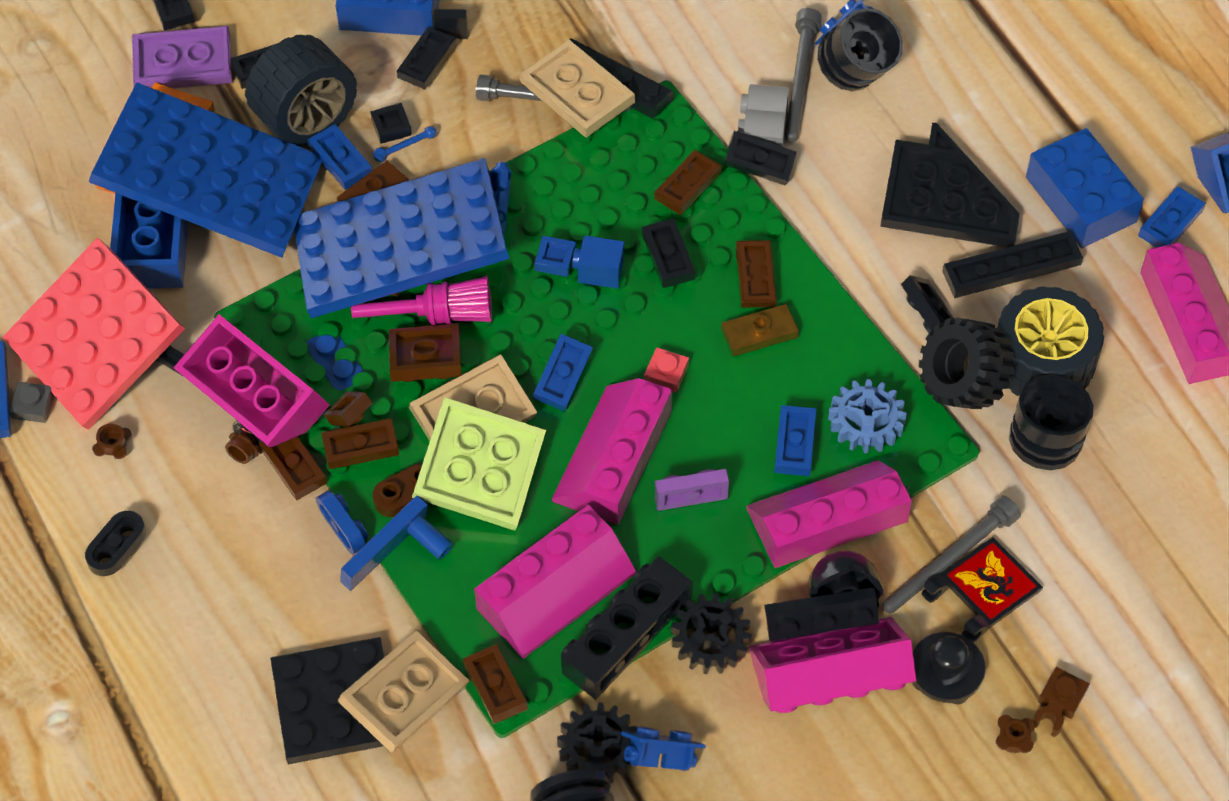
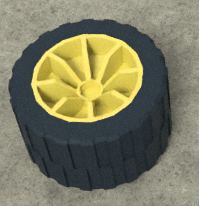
(1052, 335)

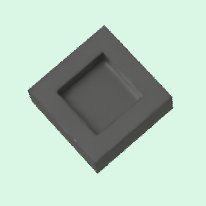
(31, 402)

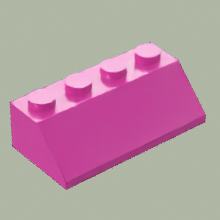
(1189, 309)
(250, 384)
(615, 448)
(830, 512)
(554, 582)
(833, 665)

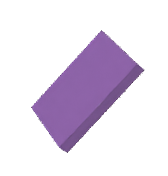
(183, 57)

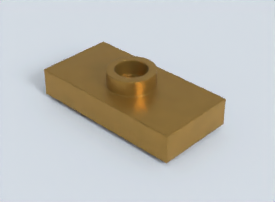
(759, 330)

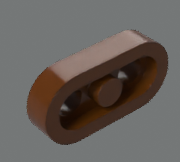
(401, 484)

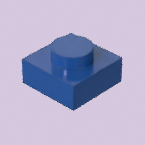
(555, 256)

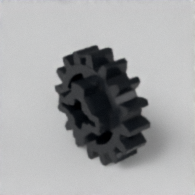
(709, 649)
(581, 742)

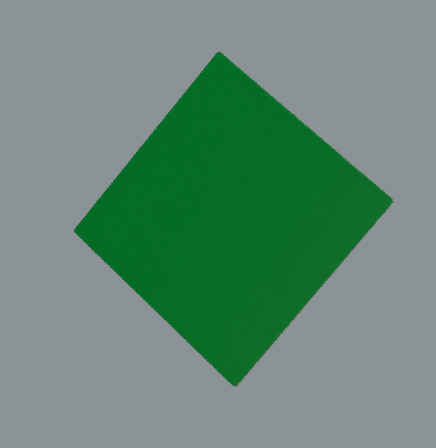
(719, 416)

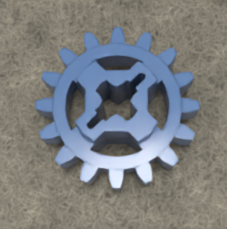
(867, 416)

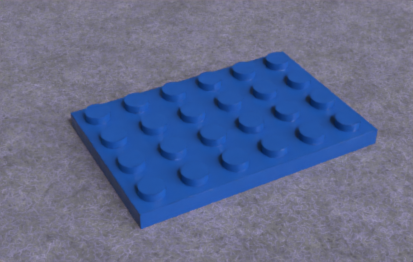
(207, 169)
(399, 238)

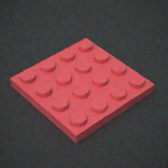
(93, 333)

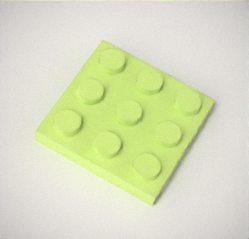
(479, 464)

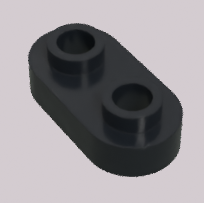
(113, 544)

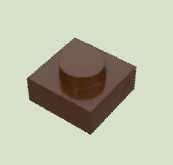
(348, 409)

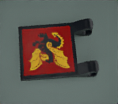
(989, 585)

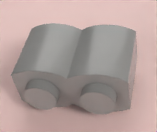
(765, 113)

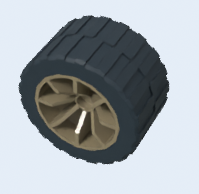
(300, 89)

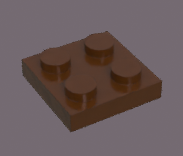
(424, 352)

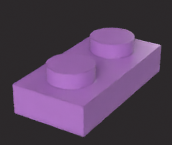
(692, 489)

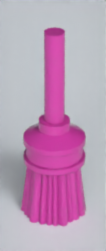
(439, 303)

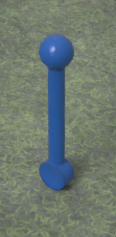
(380, 154)

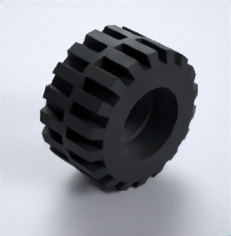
(987, 368)

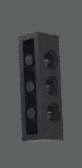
(597, 671)

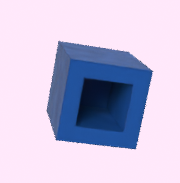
(599, 261)

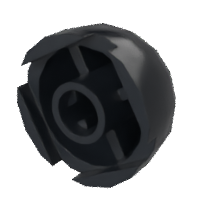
(844, 573)

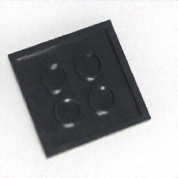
(308, 698)

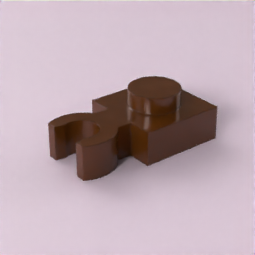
(1060, 697)

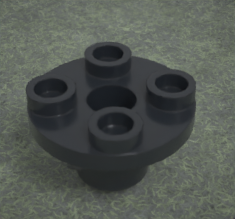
(948, 667)

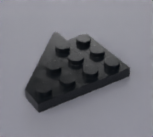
(945, 194)

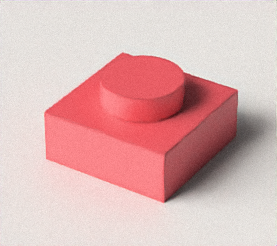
(666, 369)

